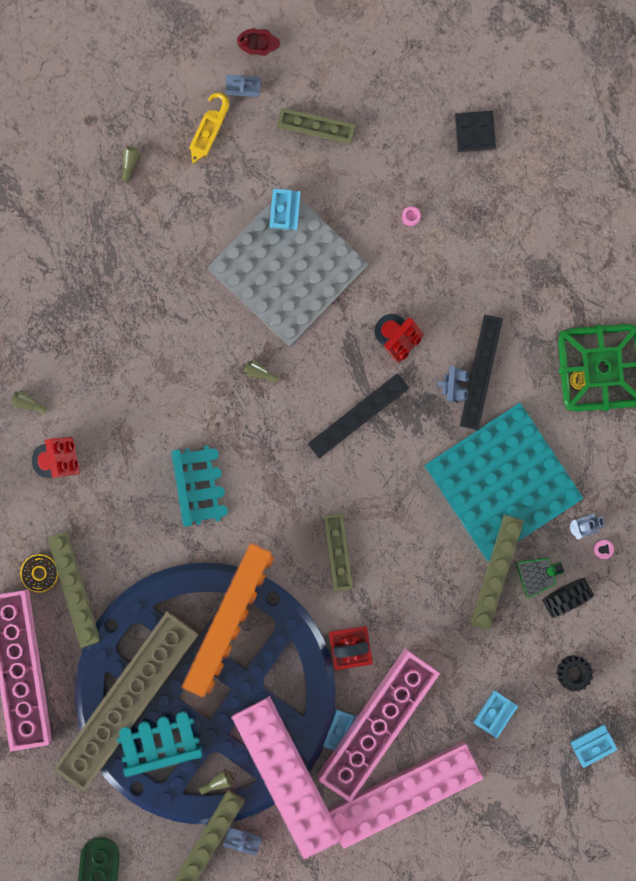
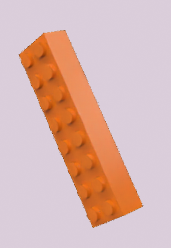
(227, 620)

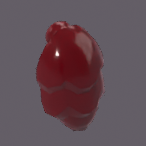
(257, 41)

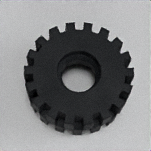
(568, 597)

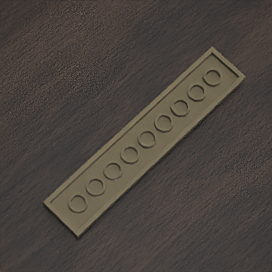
(125, 701)

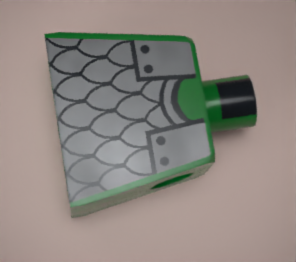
(538, 575)

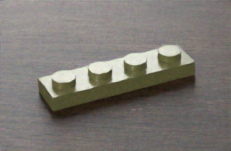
(316, 126)
(338, 552)

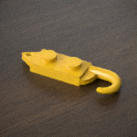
(208, 128)

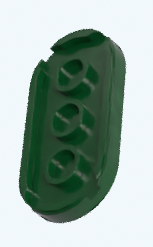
(99, 860)

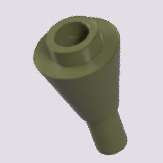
(130, 158)
(256, 370)
(24, 401)
(222, 780)

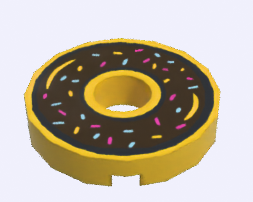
(28, 573)

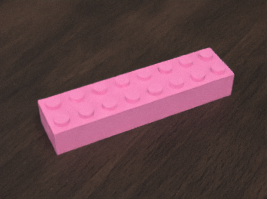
(22, 674)
(377, 725)
(286, 777)
(405, 794)

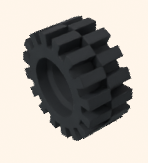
(563, 669)

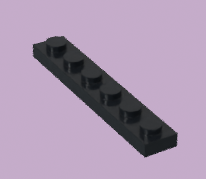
(481, 372)
(358, 415)

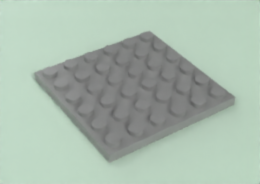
(288, 273)

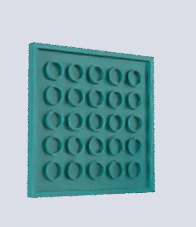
(503, 472)

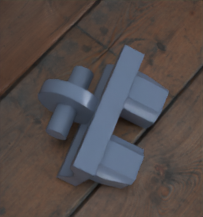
(242, 85)
(451, 384)
(586, 525)
(242, 841)

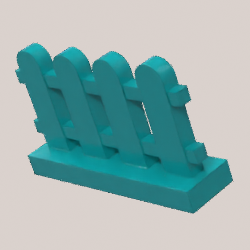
(197, 476)
(169, 746)

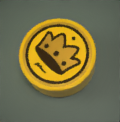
(577, 380)

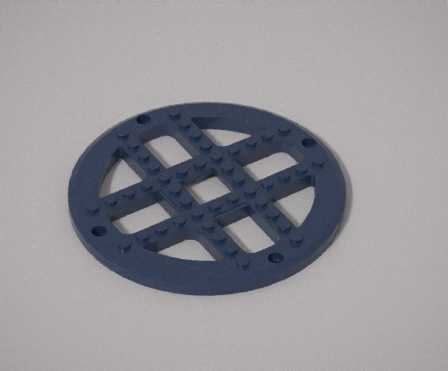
(292, 624)

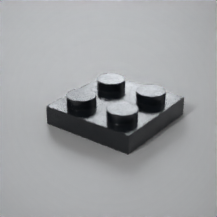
(475, 131)

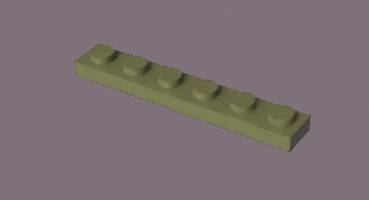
(496, 572)
(74, 589)
(210, 837)

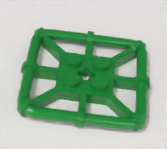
(591, 360)

